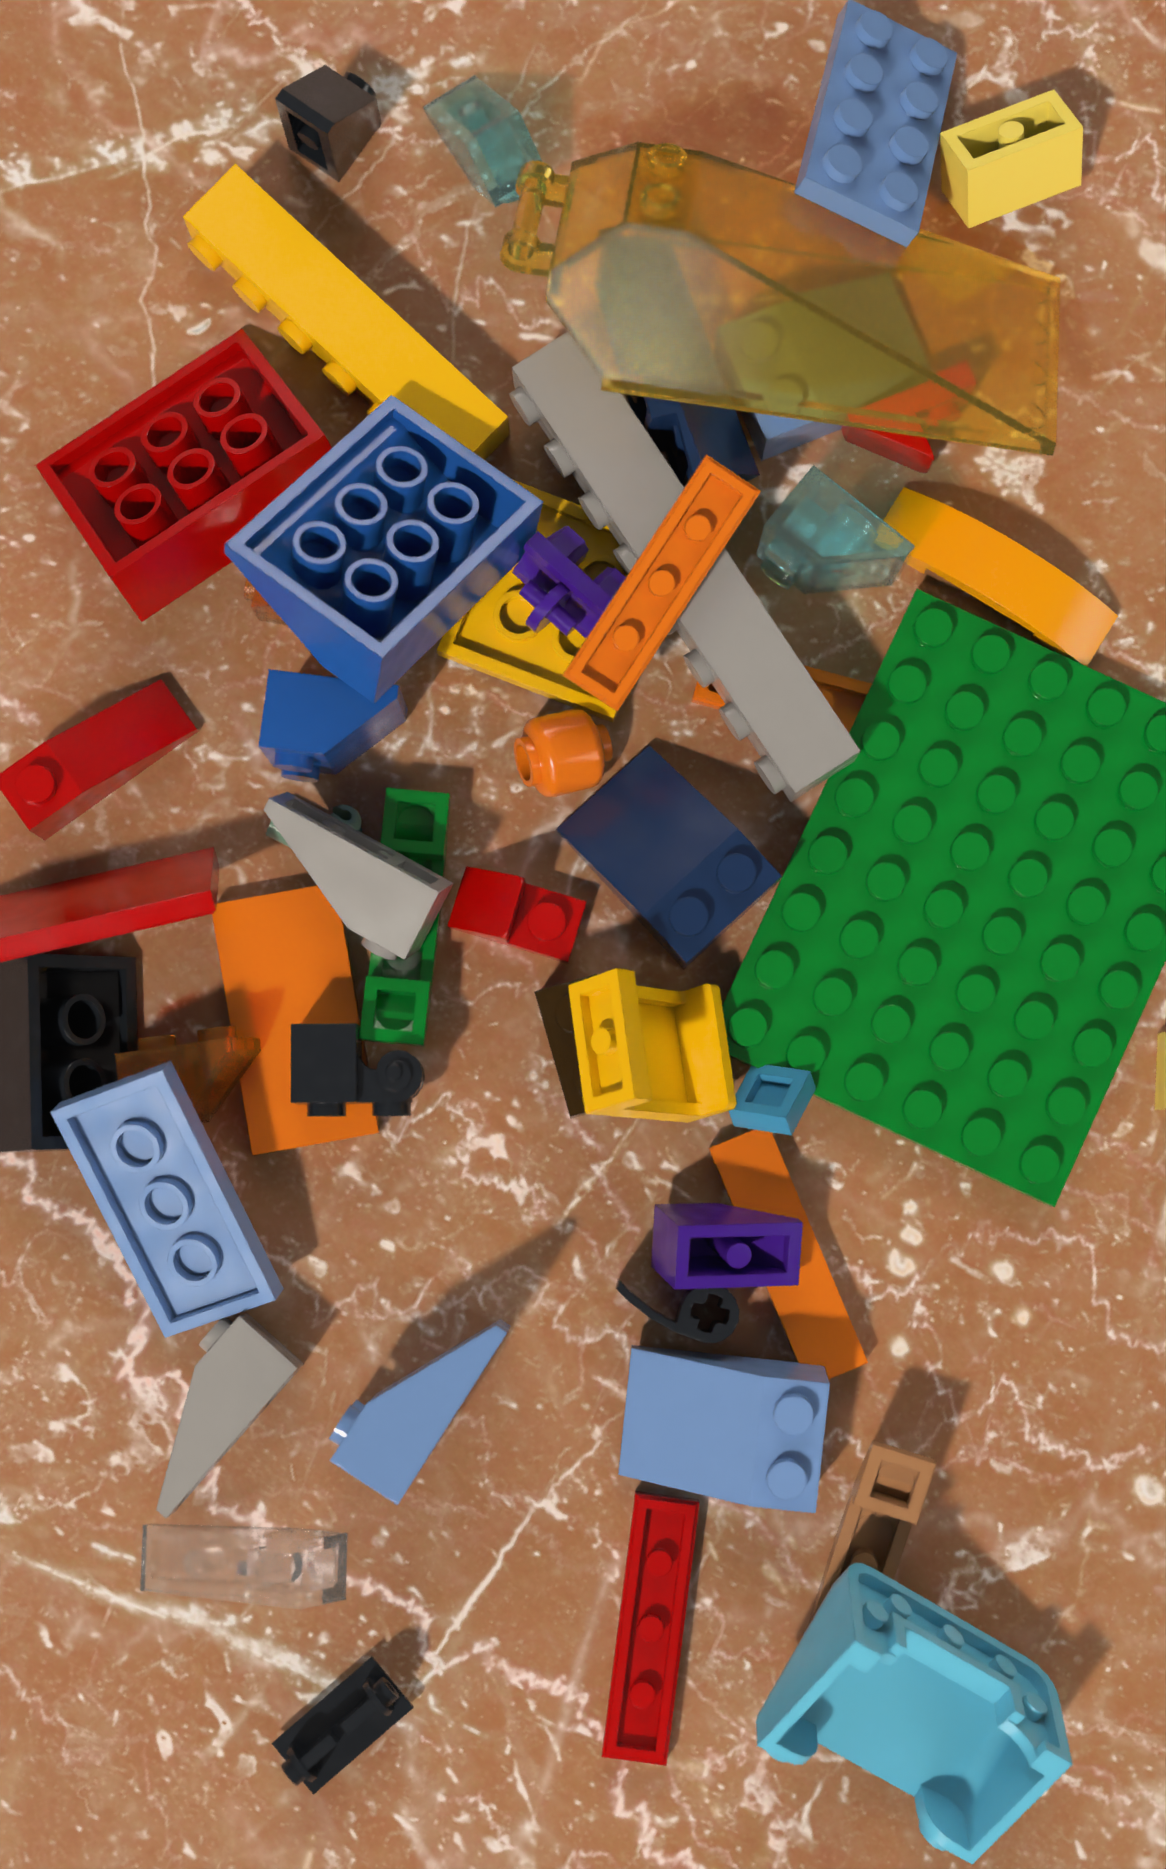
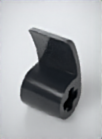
(685, 1322)

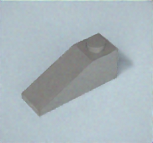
(366, 883)
(226, 1395)

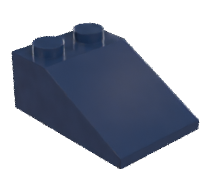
(669, 855)

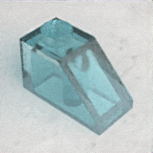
(483, 137)

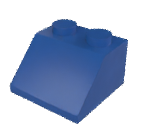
(322, 723)

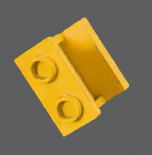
(651, 1049)

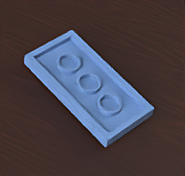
(876, 123)
(167, 1199)

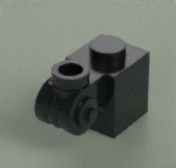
(331, 1073)

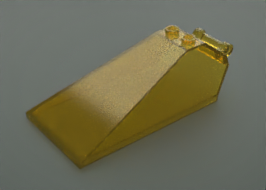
(754, 300)

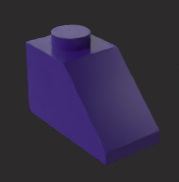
(724, 1246)

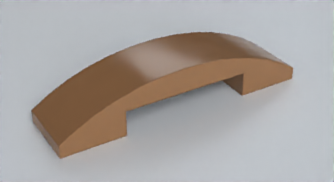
(879, 1513)

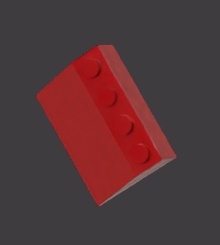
(184, 471)

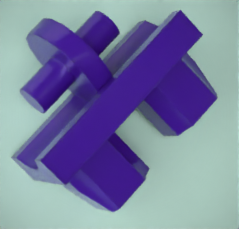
(559, 587)

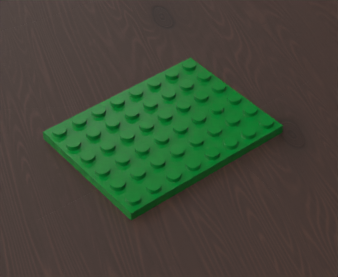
(971, 903)

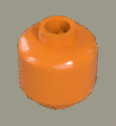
(562, 752)

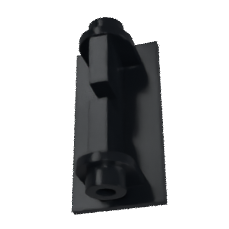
(341, 1726)

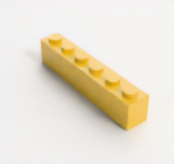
(334, 312)

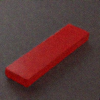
(650, 1628)

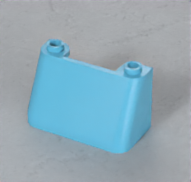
(921, 1707)

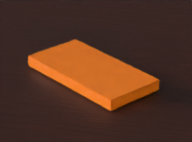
(280, 967)

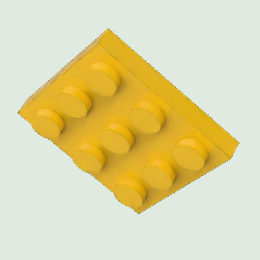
(495, 631)

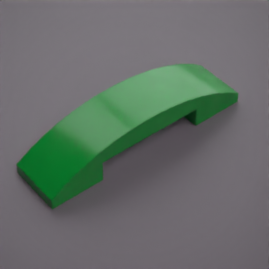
(400, 989)

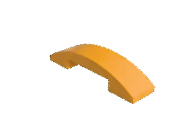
(1002, 575)

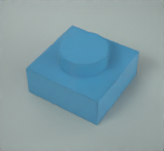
(772, 1099)

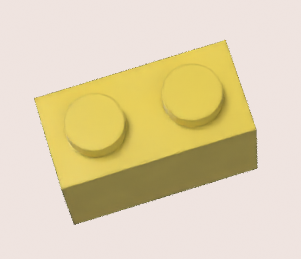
(1011, 158)

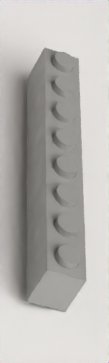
(724, 623)

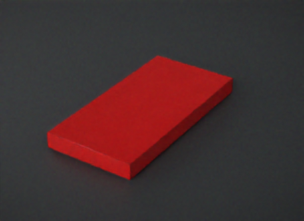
(108, 904)

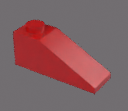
(94, 758)

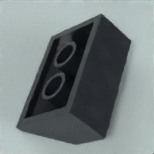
(59, 1038)

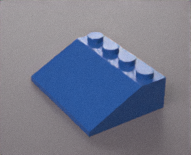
(385, 545)

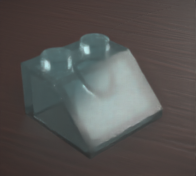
(829, 541)

